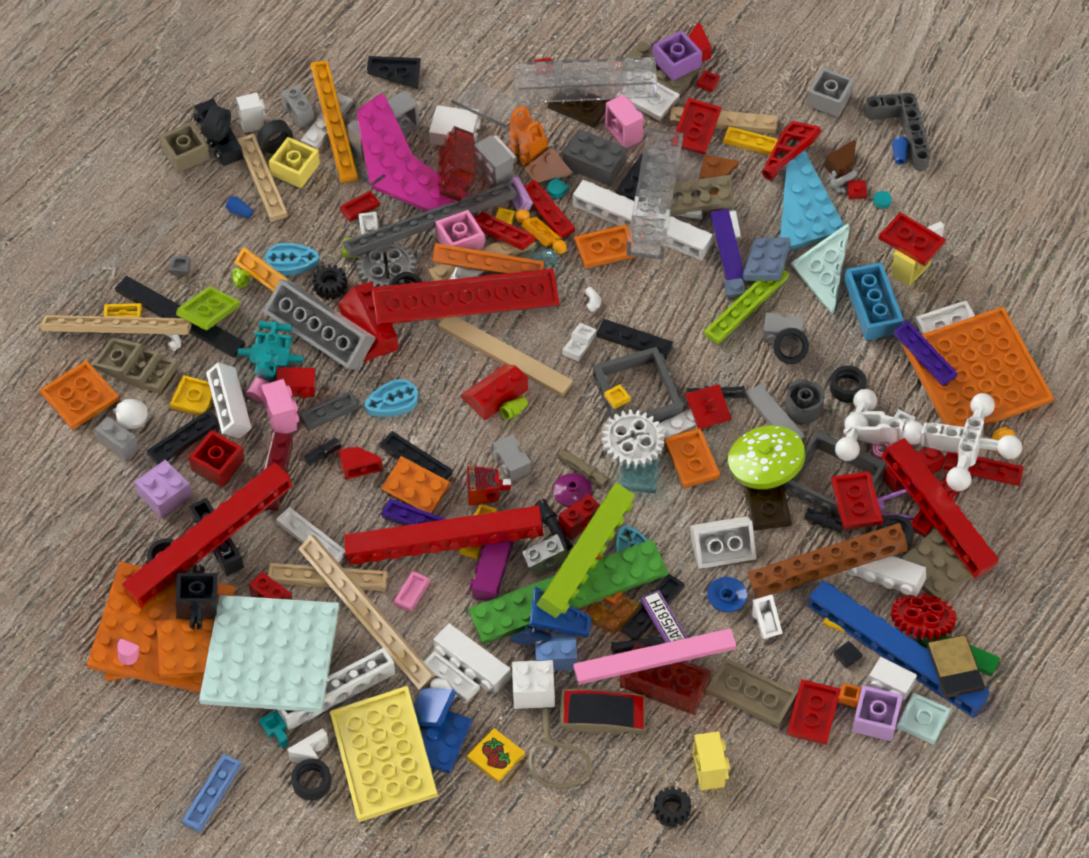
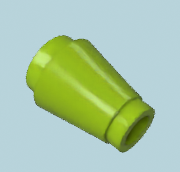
(512, 408)

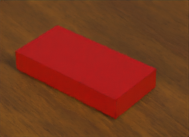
(359, 205)

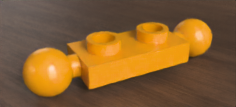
(541, 231)

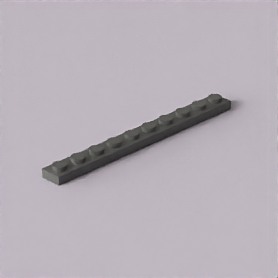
(426, 220)

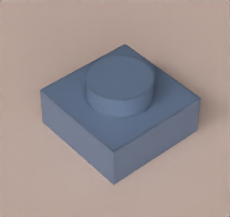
(734, 288)

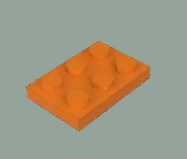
(603, 246)
(692, 458)
(416, 485)

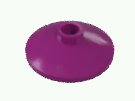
(568, 496)

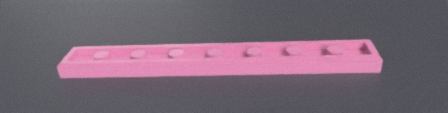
(654, 656)

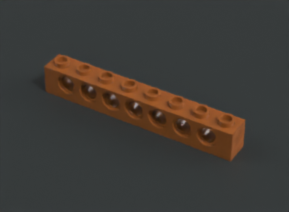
(828, 561)

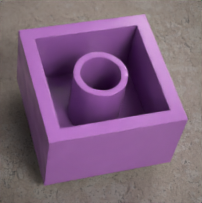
(677, 55)

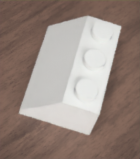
(723, 542)

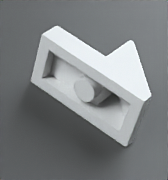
(767, 617)
(306, 748)

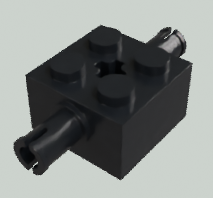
(196, 596)

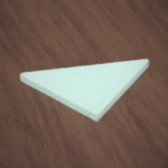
(823, 267)

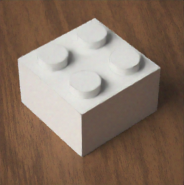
(533, 684)

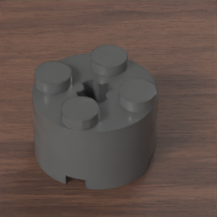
(804, 401)

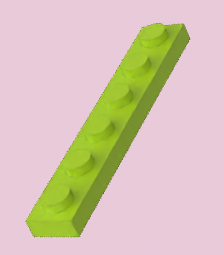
(742, 308)

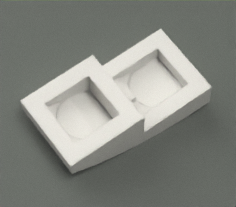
(579, 342)

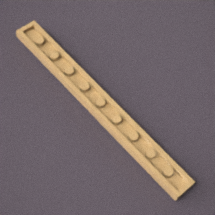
(366, 612)

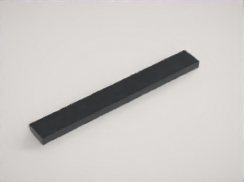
(167, 309)

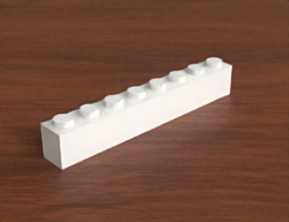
(619, 211)

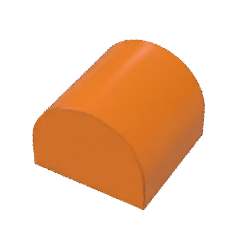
(849, 695)

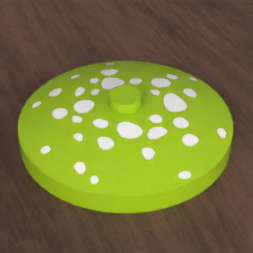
(766, 457)

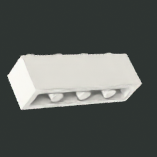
(228, 400)
(894, 574)
(471, 659)

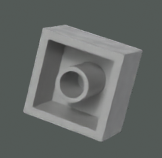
(830, 92)
(493, 161)

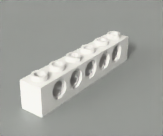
(347, 684)

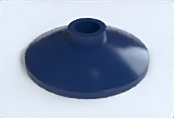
(531, 636)

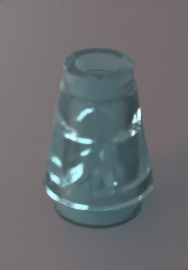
(549, 256)

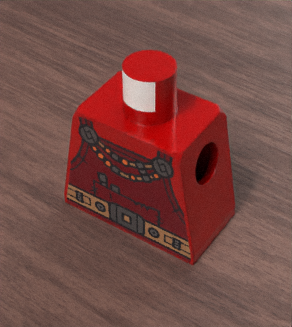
(485, 485)

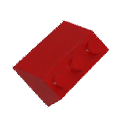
(495, 389)

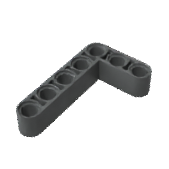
(906, 107)

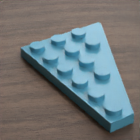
(807, 208)

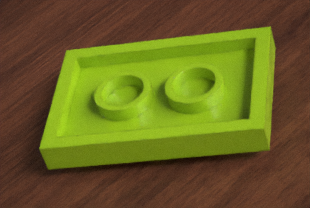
(208, 308)

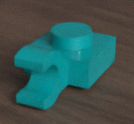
(274, 726)

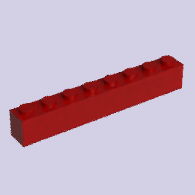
(940, 508)

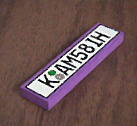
(663, 617)

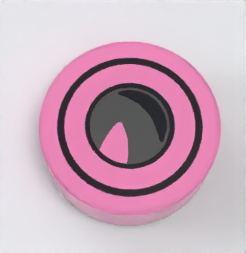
(878, 449)

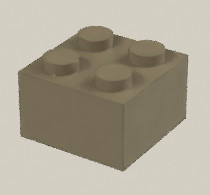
(184, 147)

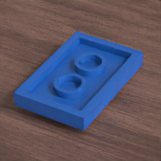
(446, 741)

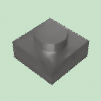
(180, 265)

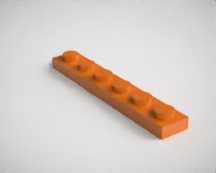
(483, 260)

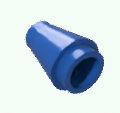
(900, 149)
(238, 207)

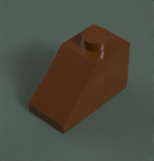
(841, 160)

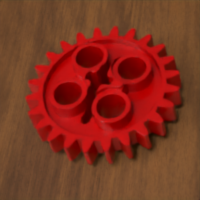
(923, 616)

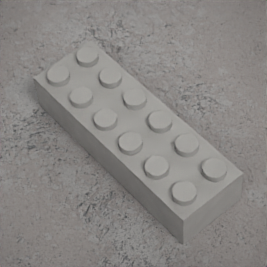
(319, 324)

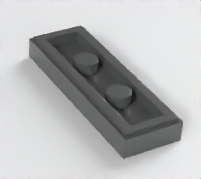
(329, 410)

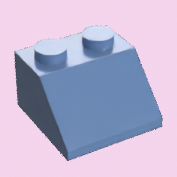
(560, 650)

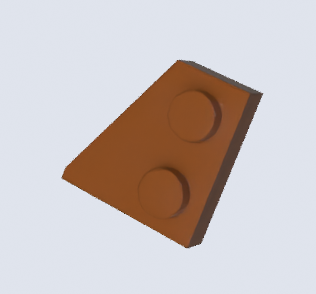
(547, 166)
(717, 166)

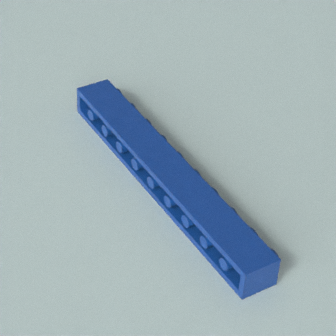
(887, 642)

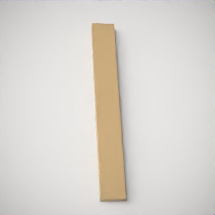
(115, 324)
(506, 354)

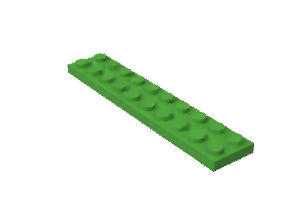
(609, 576)

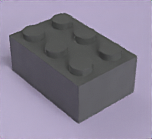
(595, 157)

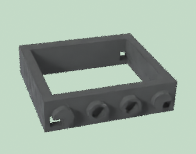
(633, 360)
(827, 444)

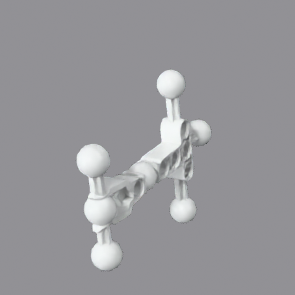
(962, 440)

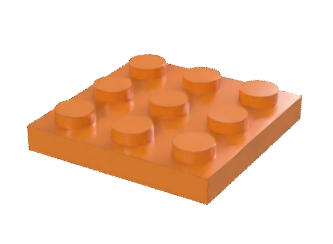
(79, 395)
(182, 649)

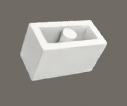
(251, 112)
(892, 678)

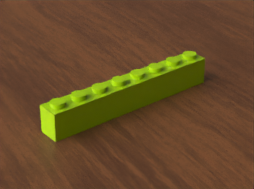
(586, 549)

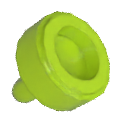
(240, 277)

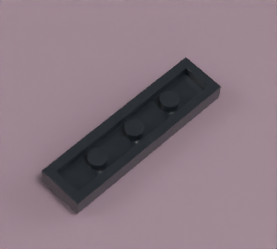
(632, 338)
(183, 437)
(398, 446)
(640, 621)

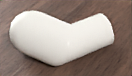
(595, 299)

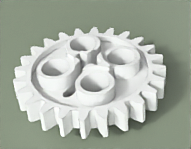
(632, 439)

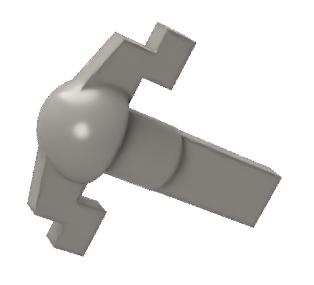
(836, 183)

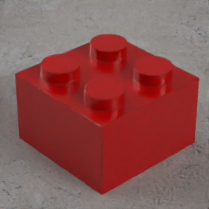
(216, 458)

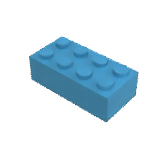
(873, 301)

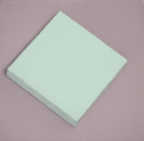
(923, 718)

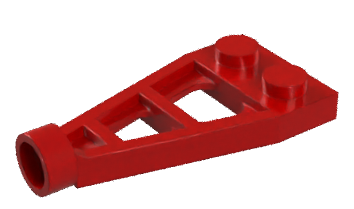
(796, 131)

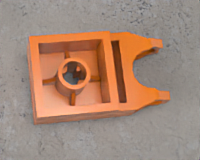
(525, 136)

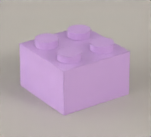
(163, 488)
(877, 713)

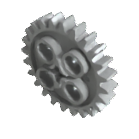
(371, 264)

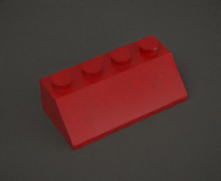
(359, 308)

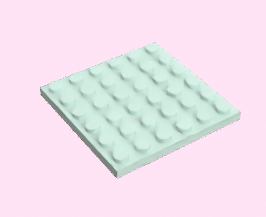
(270, 653)

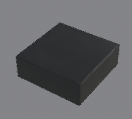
(847, 654)

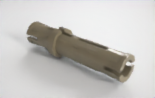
(579, 465)

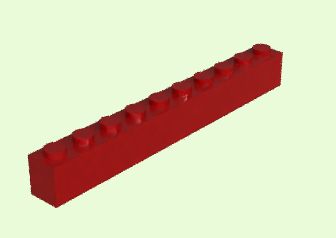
(207, 535)
(443, 535)

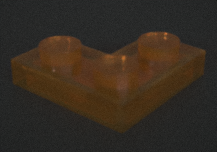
(615, 617)

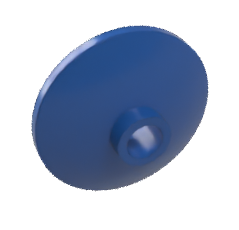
(727, 587)

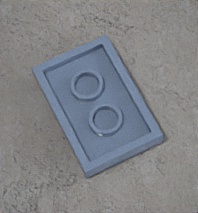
(767, 259)

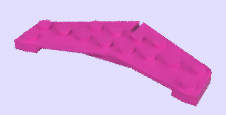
(390, 157)

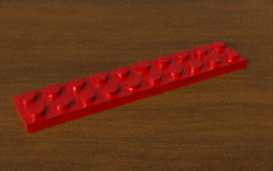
(465, 296)

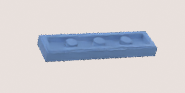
(211, 793)

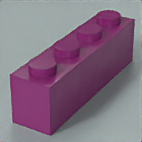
(490, 570)

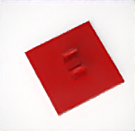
(708, 406)

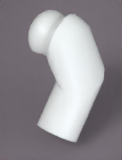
(175, 342)
(440, 683)

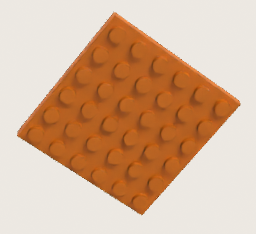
(989, 361)
(127, 621)

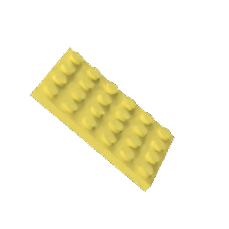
(383, 754)

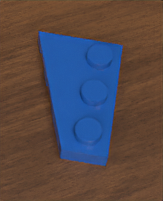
(572, 622)

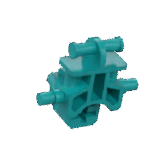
(271, 350)

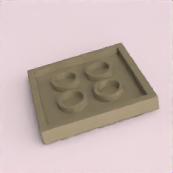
(942, 565)

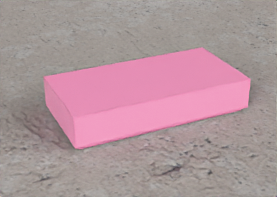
(411, 591)

